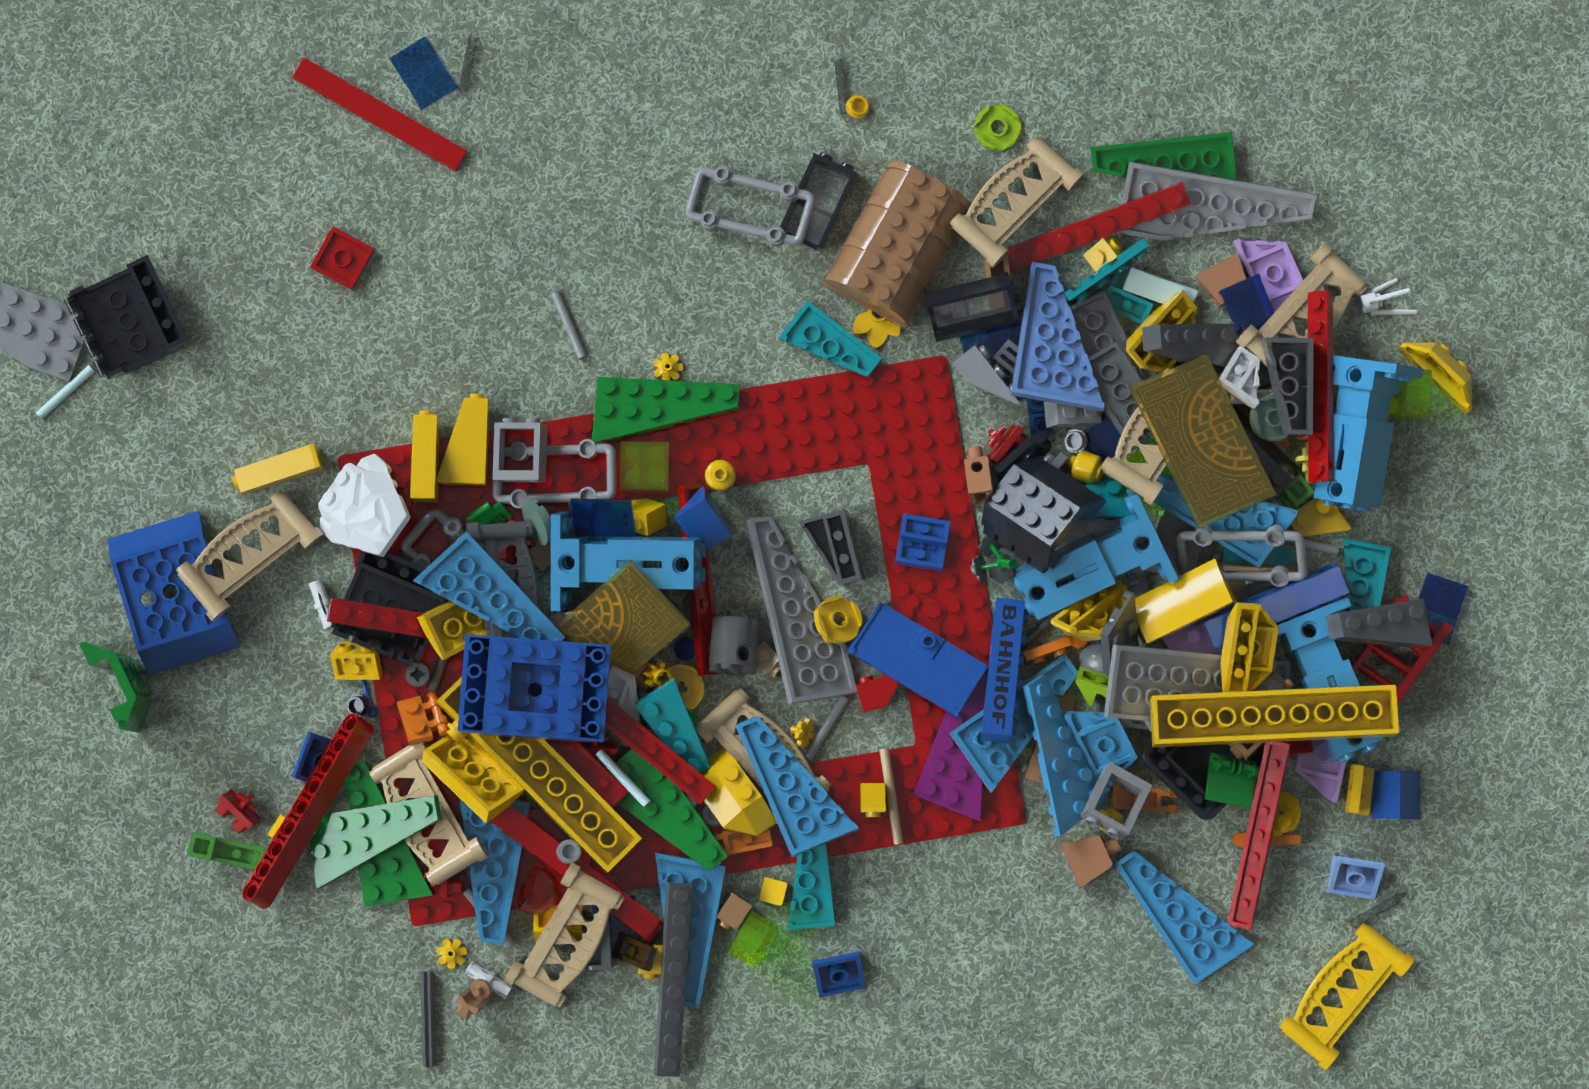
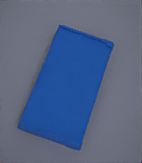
(918, 659)

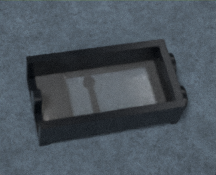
(830, 186)
(973, 307)

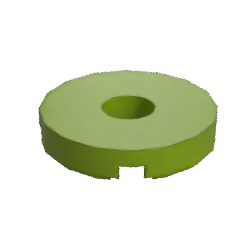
(995, 141)

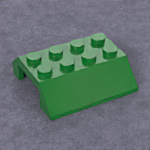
(132, 713)

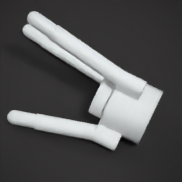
(1372, 302)

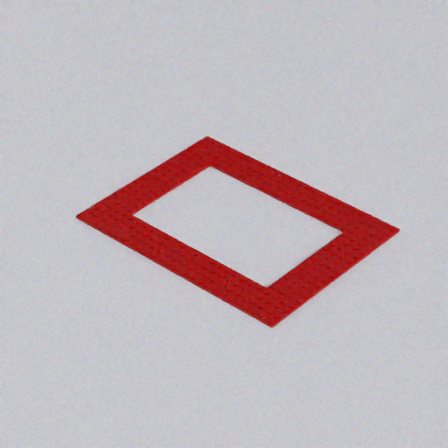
(909, 438)

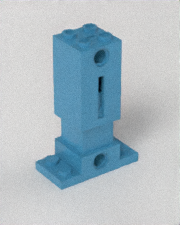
(1362, 431)
(598, 560)
(1094, 562)
(1323, 667)

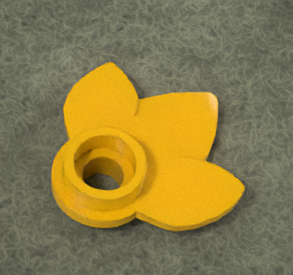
(875, 328)

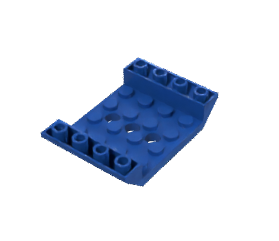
(175, 628)

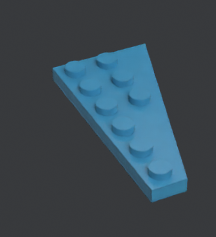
(1254, 518)
(481, 586)
(994, 759)
(1060, 759)
(796, 799)
(496, 876)
(704, 908)
(1188, 927)

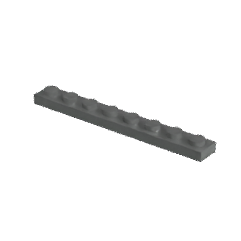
(673, 979)

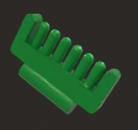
(488, 512)

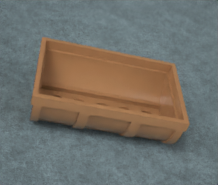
(897, 243)

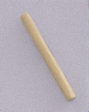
(891, 796)

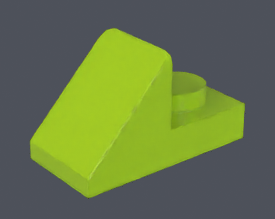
(1091, 683)

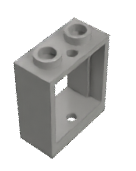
(538, 473)
(1126, 781)

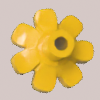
(671, 372)
(803, 732)
(457, 953)

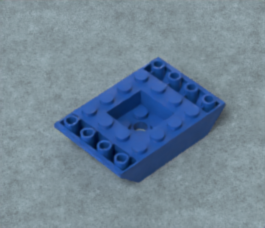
(498, 680)

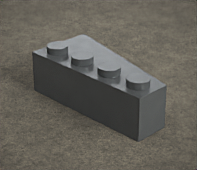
(1191, 341)
(1291, 379)
(1388, 624)

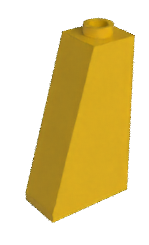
(468, 447)
(425, 457)
(279, 469)

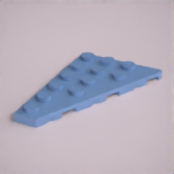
(1050, 350)

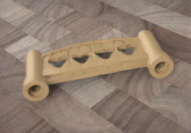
(989, 238)
(1329, 271)
(1136, 476)
(213, 590)
(722, 725)
(459, 850)
(581, 891)

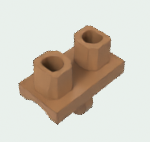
(474, 998)

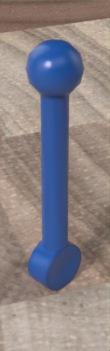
(372, 712)

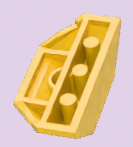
(1176, 310)
(1447, 373)
(1088, 616)
(1247, 647)
(735, 798)

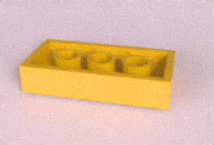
(1183, 601)
(447, 628)
(472, 776)

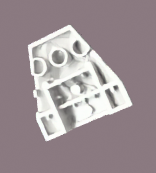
(363, 507)

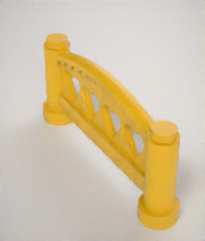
(1384, 959)

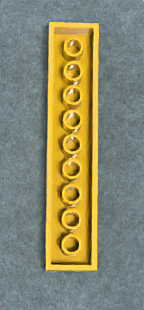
(1274, 716)
(556, 790)

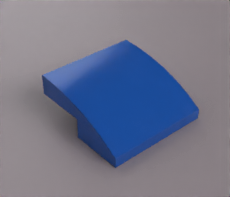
(922, 542)

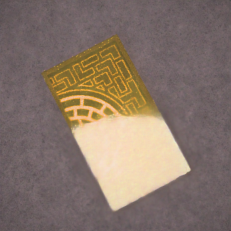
(1202, 441)
(626, 615)

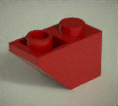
(875, 692)

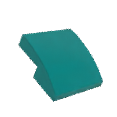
(1128, 303)

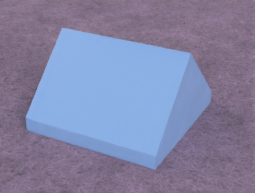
(1355, 877)

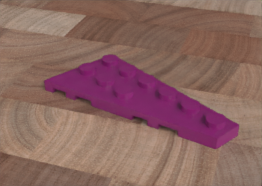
(947, 773)

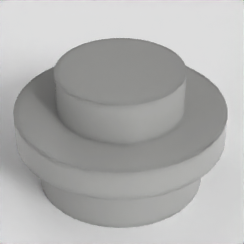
(1076, 440)

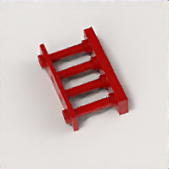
(1409, 671)

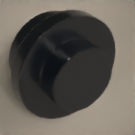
(358, 704)

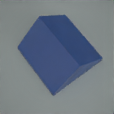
(704, 519)
(310, 755)
(1396, 795)
(839, 974)

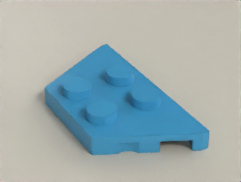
(1101, 741)

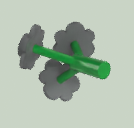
(999, 569)

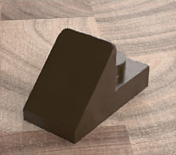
(635, 951)

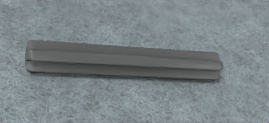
(428, 1019)

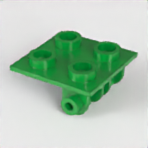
(1231, 780)

